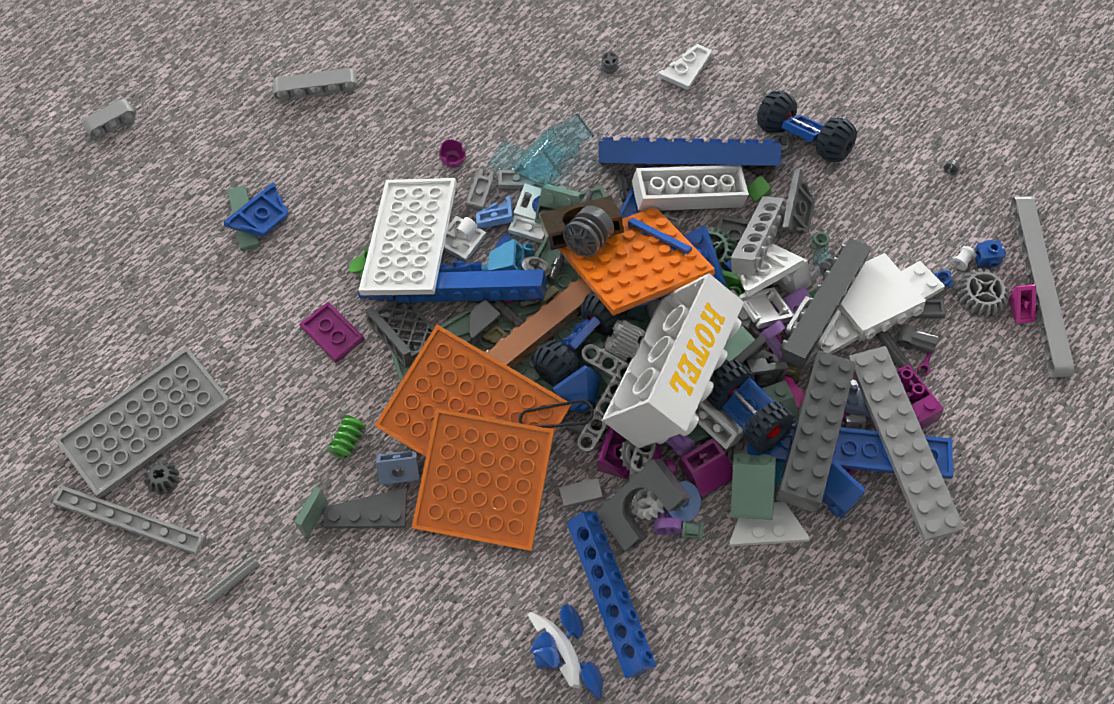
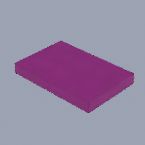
(332, 332)

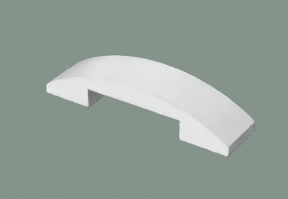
(571, 669)

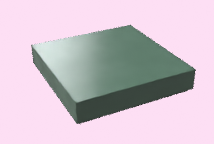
(311, 512)

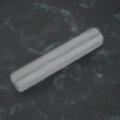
(231, 579)

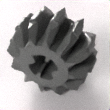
(159, 484)

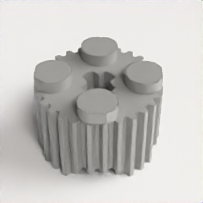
(624, 340)

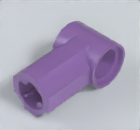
(680, 444)

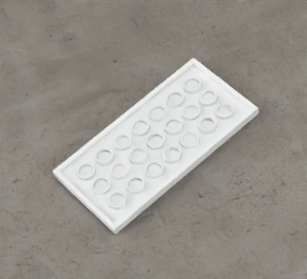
(408, 237)

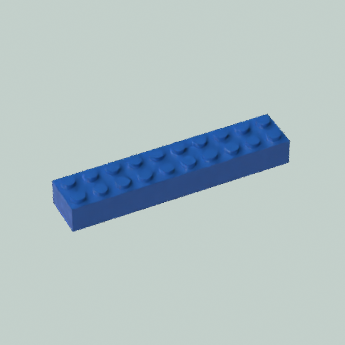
(690, 152)

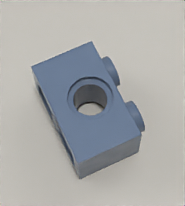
(387, 462)

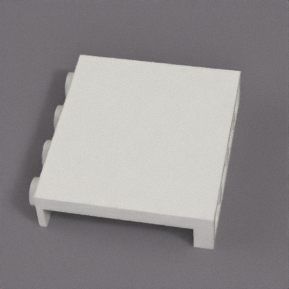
(880, 298)

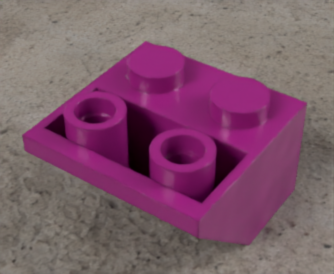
(707, 467)

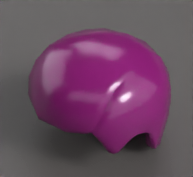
(452, 153)

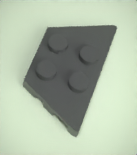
(799, 206)

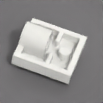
(463, 238)

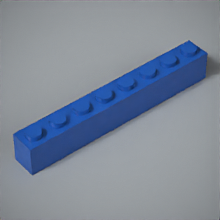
(484, 286)

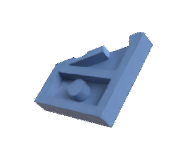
(495, 214)

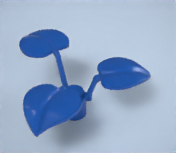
(548, 655)

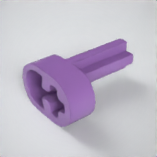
(772, 340)
(667, 526)

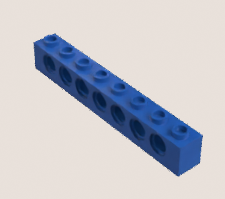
(611, 595)

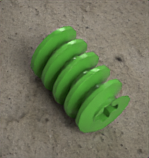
(345, 437)

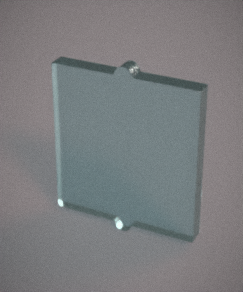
(506, 156)

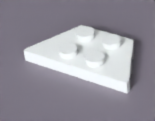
(772, 269)
(782, 529)

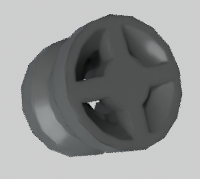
(612, 58)

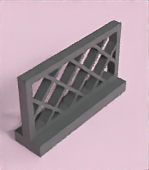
(391, 335)

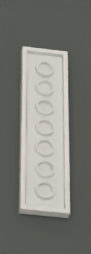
(846, 333)

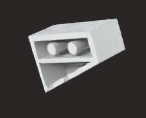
(795, 279)

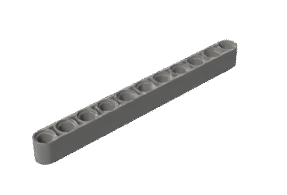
(1039, 273)

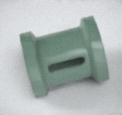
(692, 530)

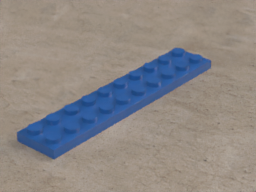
(864, 451)

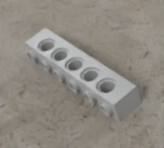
(758, 236)

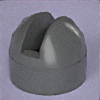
(954, 169)

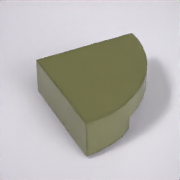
(494, 334)

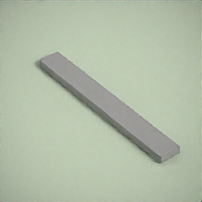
(129, 520)

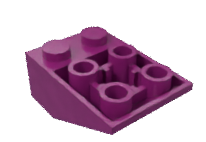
(923, 402)

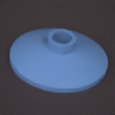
(691, 507)

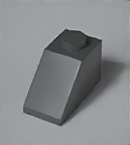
(482, 320)

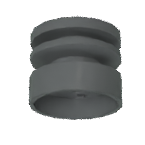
(588, 231)

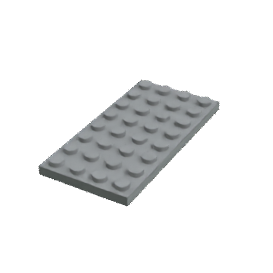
(142, 422)

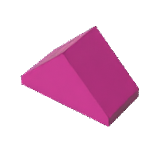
(1023, 303)

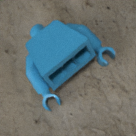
(508, 256)

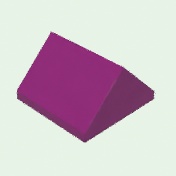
(609, 457)

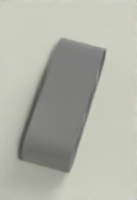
(108, 118)

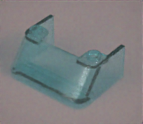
(547, 151)

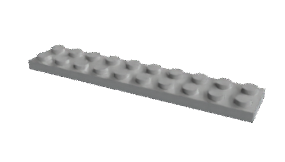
(905, 445)

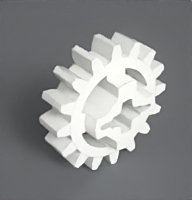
(646, 504)

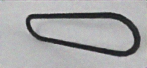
(556, 405)

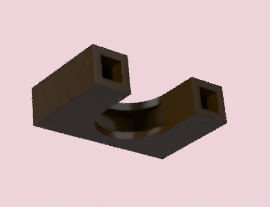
(556, 220)

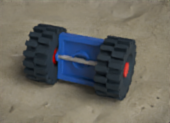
(750, 407)

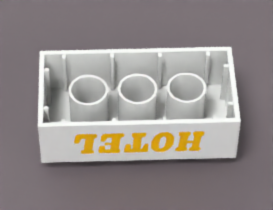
(675, 363)

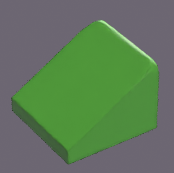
(758, 189)

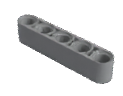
(314, 83)

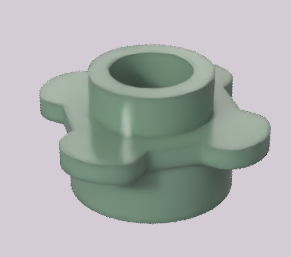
(820, 236)

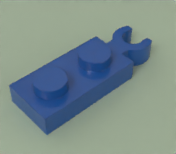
(460, 266)

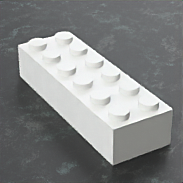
(690, 187)

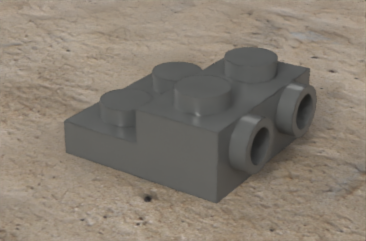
(765, 373)

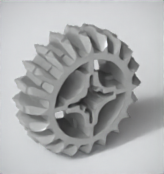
(986, 301)

